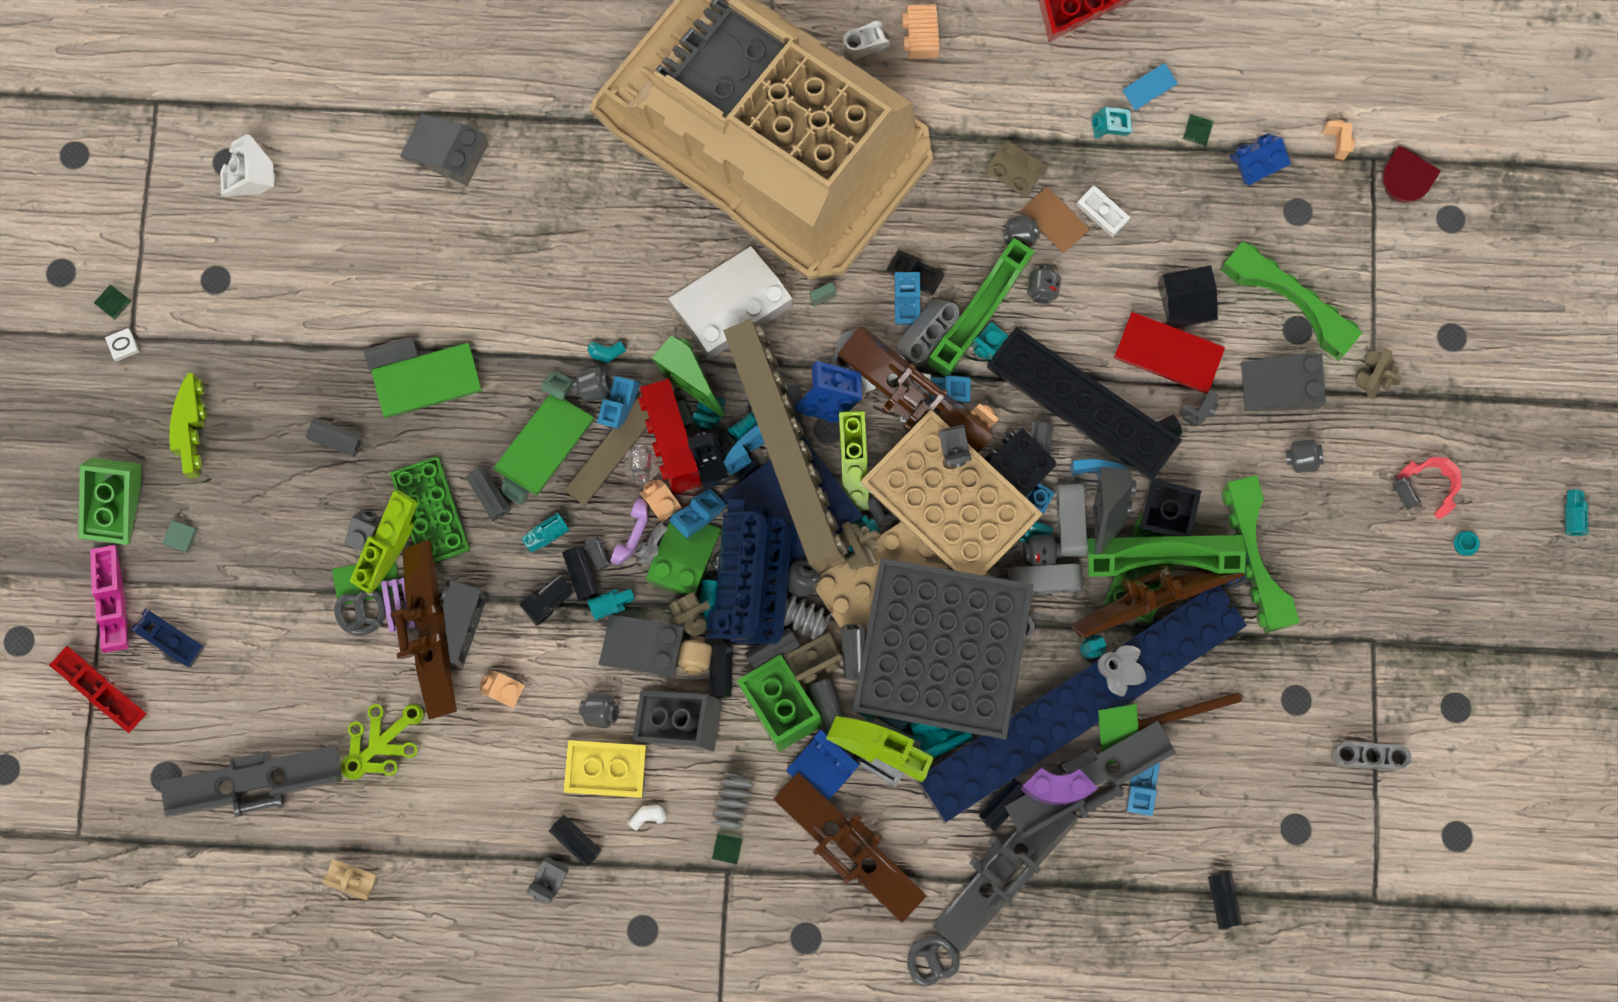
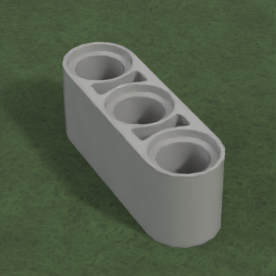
(917, 334)
(1071, 520)
(1050, 578)
(1382, 752)

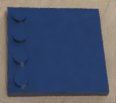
(764, 489)

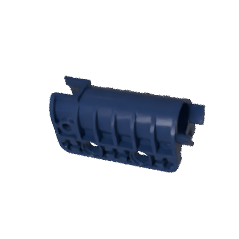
(747, 577)

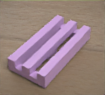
(387, 601)

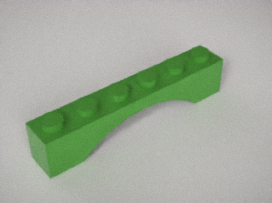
(981, 308)
(1332, 331)
(1215, 553)
(1273, 604)

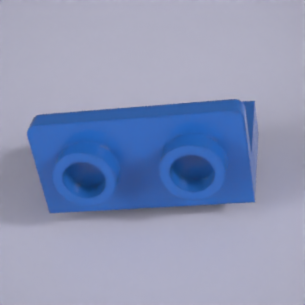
(1261, 158)

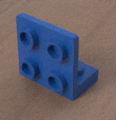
(832, 392)
(824, 765)

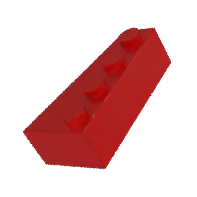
(1067, 15)
(670, 436)

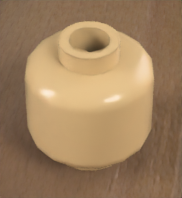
(694, 656)

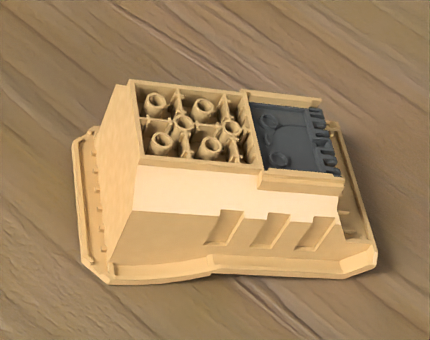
(768, 129)

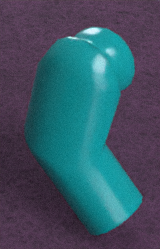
(605, 353)
(1037, 529)

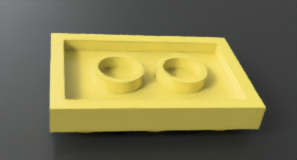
(605, 769)

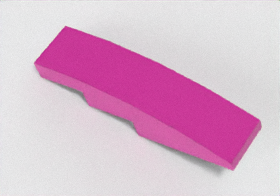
(109, 598)

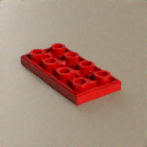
(1169, 352)

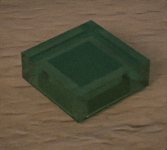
(1198, 130)
(112, 302)
(727, 849)

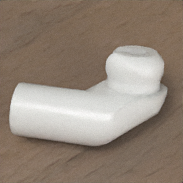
(647, 813)

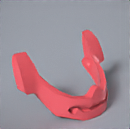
(1448, 469)

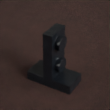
(709, 457)

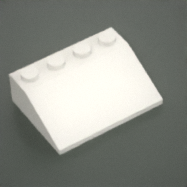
(728, 296)

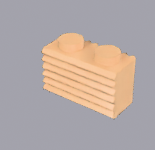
(922, 31)

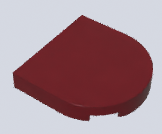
(1408, 176)

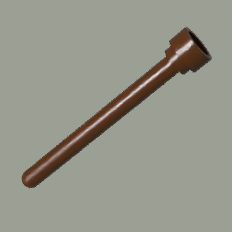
(1190, 710)

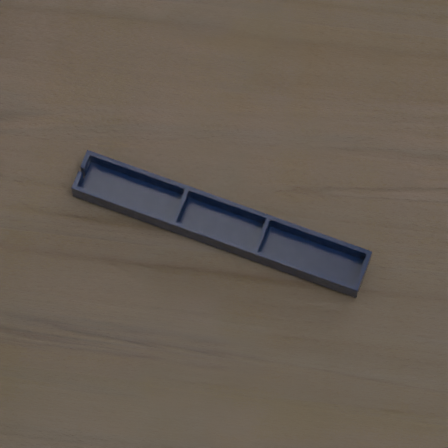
(1075, 706)

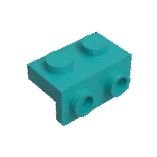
(938, 740)

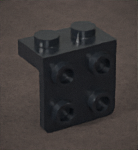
(1021, 461)

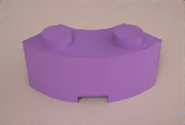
(1058, 789)

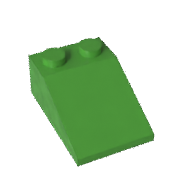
(683, 370)
(108, 500)
(683, 560)
(780, 703)

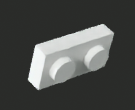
(1103, 211)

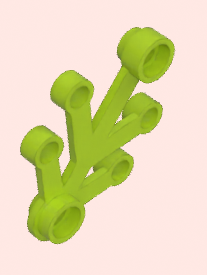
(379, 744)

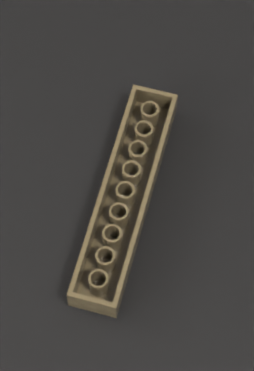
(784, 445)

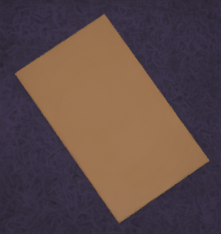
(1055, 219)

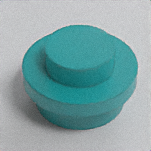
(1466, 543)

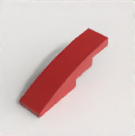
(98, 689)

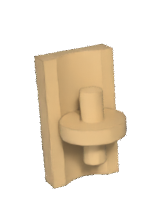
(349, 879)

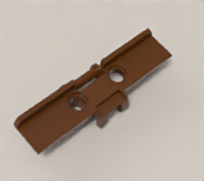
(878, 361)
(1140, 601)
(432, 669)
(886, 883)

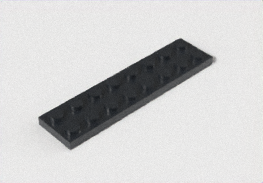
(1084, 403)

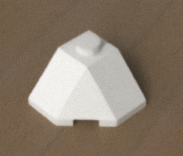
(248, 169)

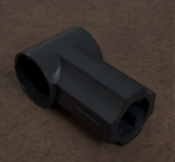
(541, 604)

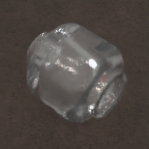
(640, 464)

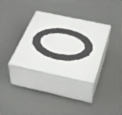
(122, 344)

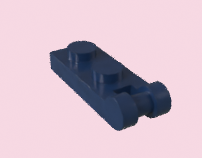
(168, 638)

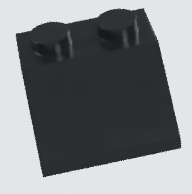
(1189, 297)
(1169, 508)

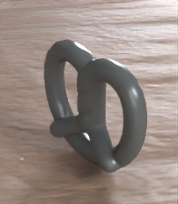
(360, 611)
(932, 960)

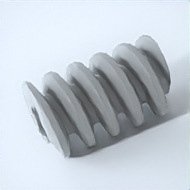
(805, 617)
(732, 801)

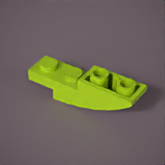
(186, 416)
(853, 456)
(385, 547)
(878, 742)

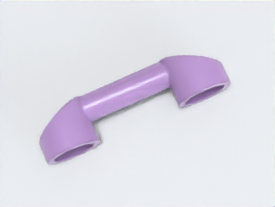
(623, 553)

